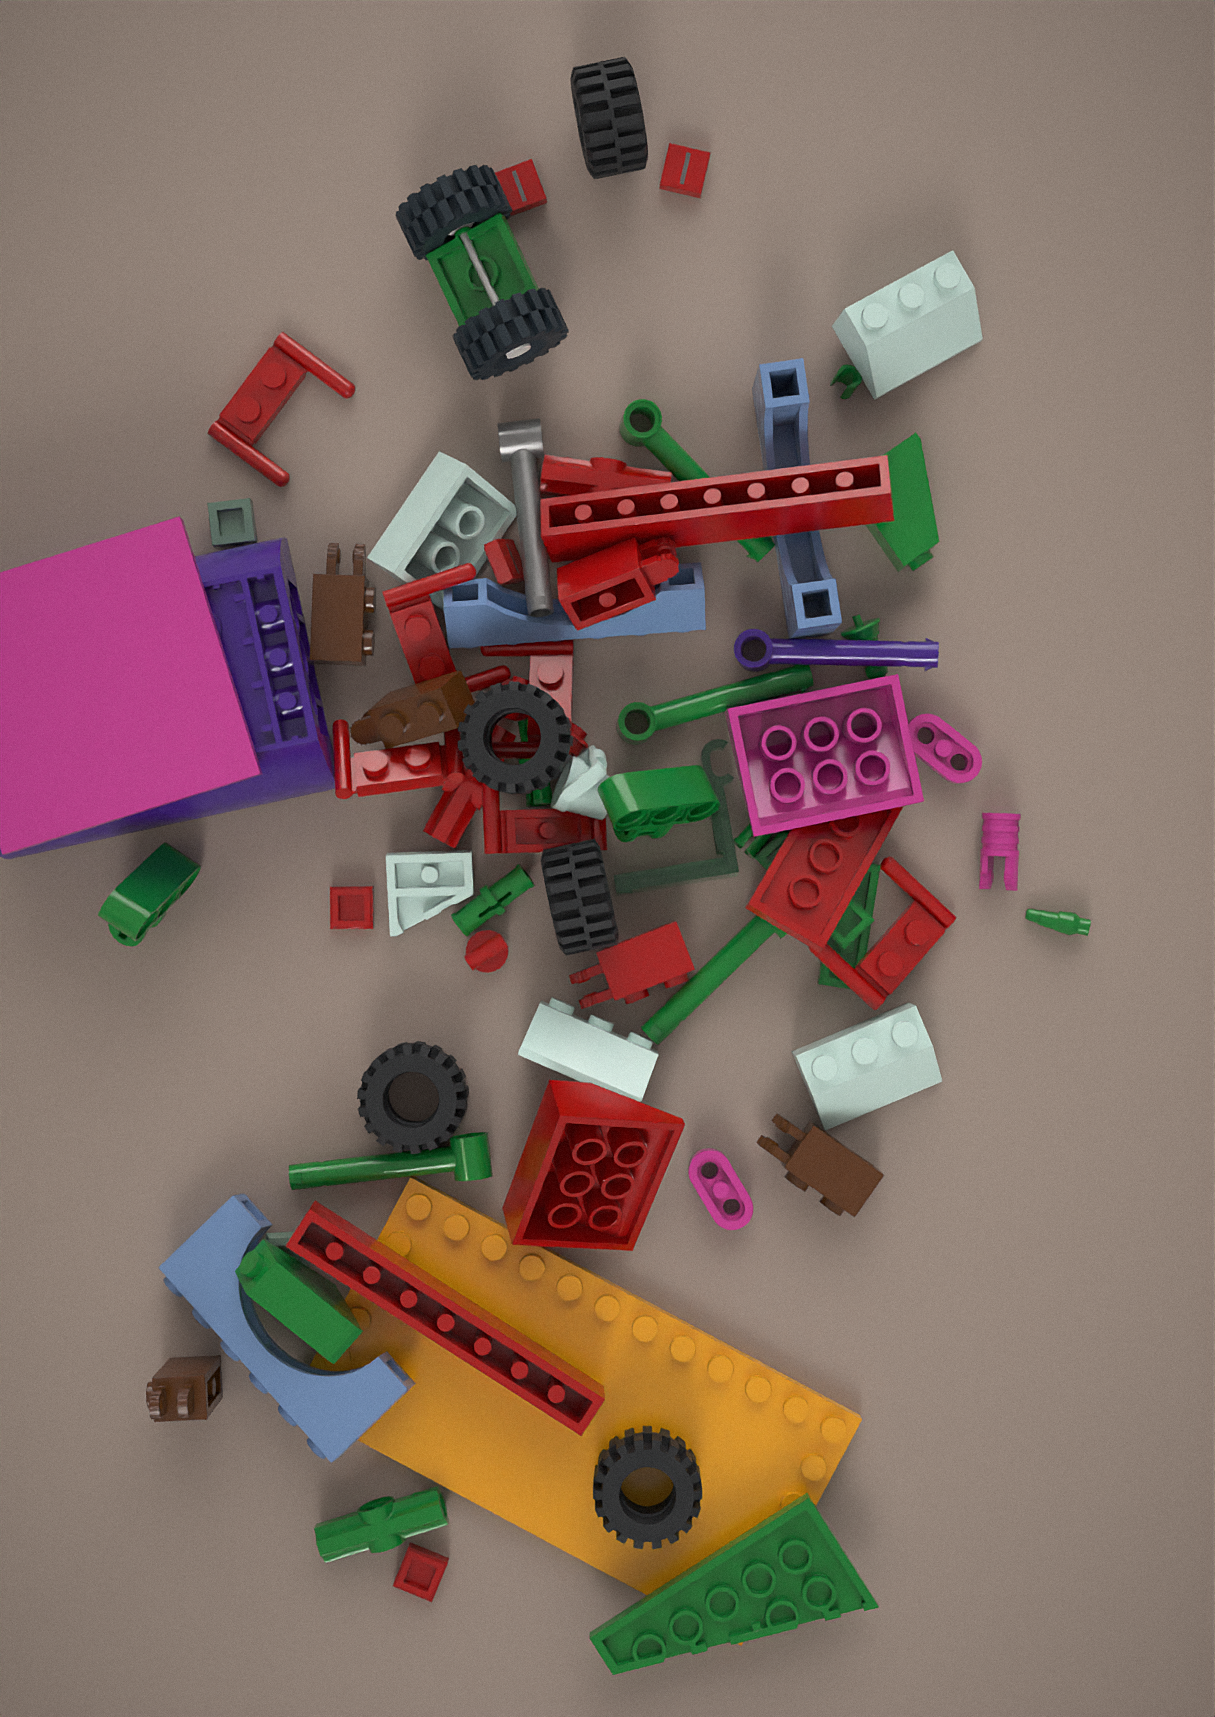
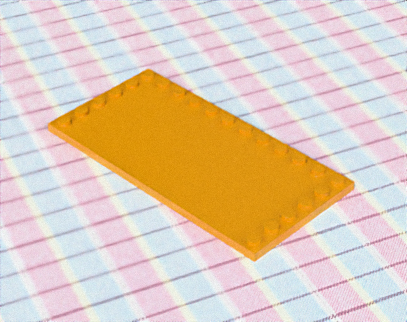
(749, 1426)

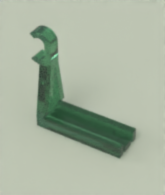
(695, 871)

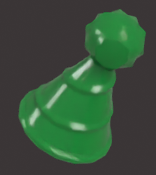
(865, 631)

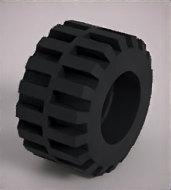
(609, 117)
(478, 730)
(579, 897)
(389, 1125)
(654, 1521)

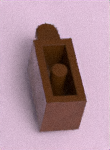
(342, 611)
(415, 712)
(824, 1165)
(185, 1389)

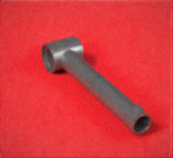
(521, 445)

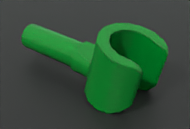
(850, 377)

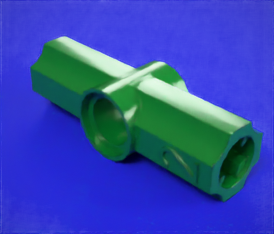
(381, 1524)

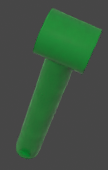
(676, 459)
(714, 701)
(709, 978)
(466, 1157)

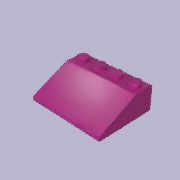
(824, 755)

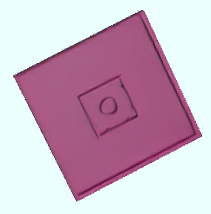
(112, 687)

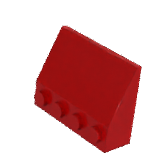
(589, 1169)

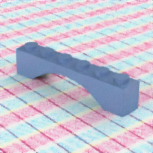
(489, 614)

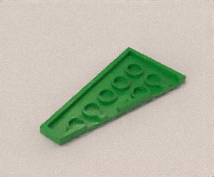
(749, 1589)

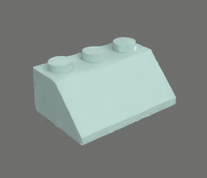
(911, 325)
(443, 524)
(589, 1050)
(868, 1065)

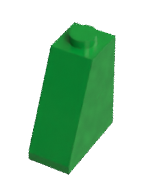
(914, 525)
(299, 1299)

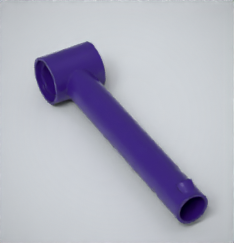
(837, 652)

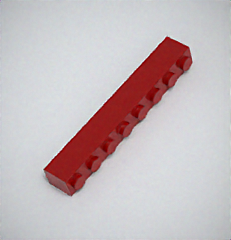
(721, 508)
(447, 1317)

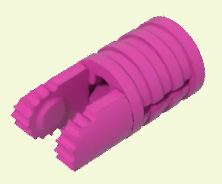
(999, 839)

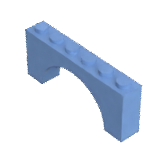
(782, 426)
(325, 1404)

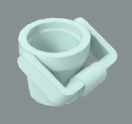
(579, 783)

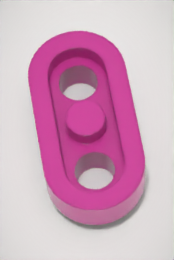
(942, 747)
(719, 1188)

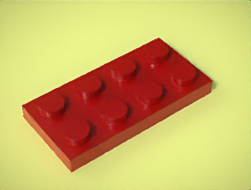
(819, 874)

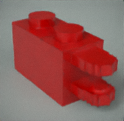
(615, 579)
(637, 965)

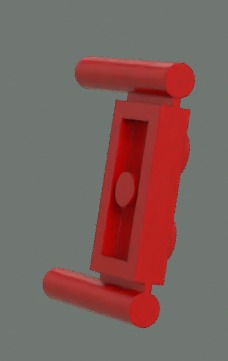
(265, 395)
(422, 633)
(551, 672)
(396, 767)
(534, 828)
(899, 947)

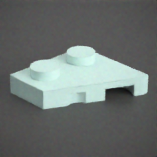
(426, 884)

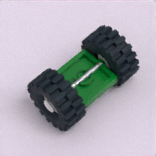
(482, 271)

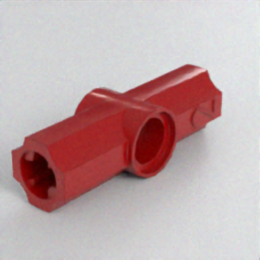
(573, 476)
(460, 802)

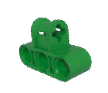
(656, 800)
(147, 894)

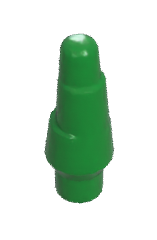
(1063, 922)

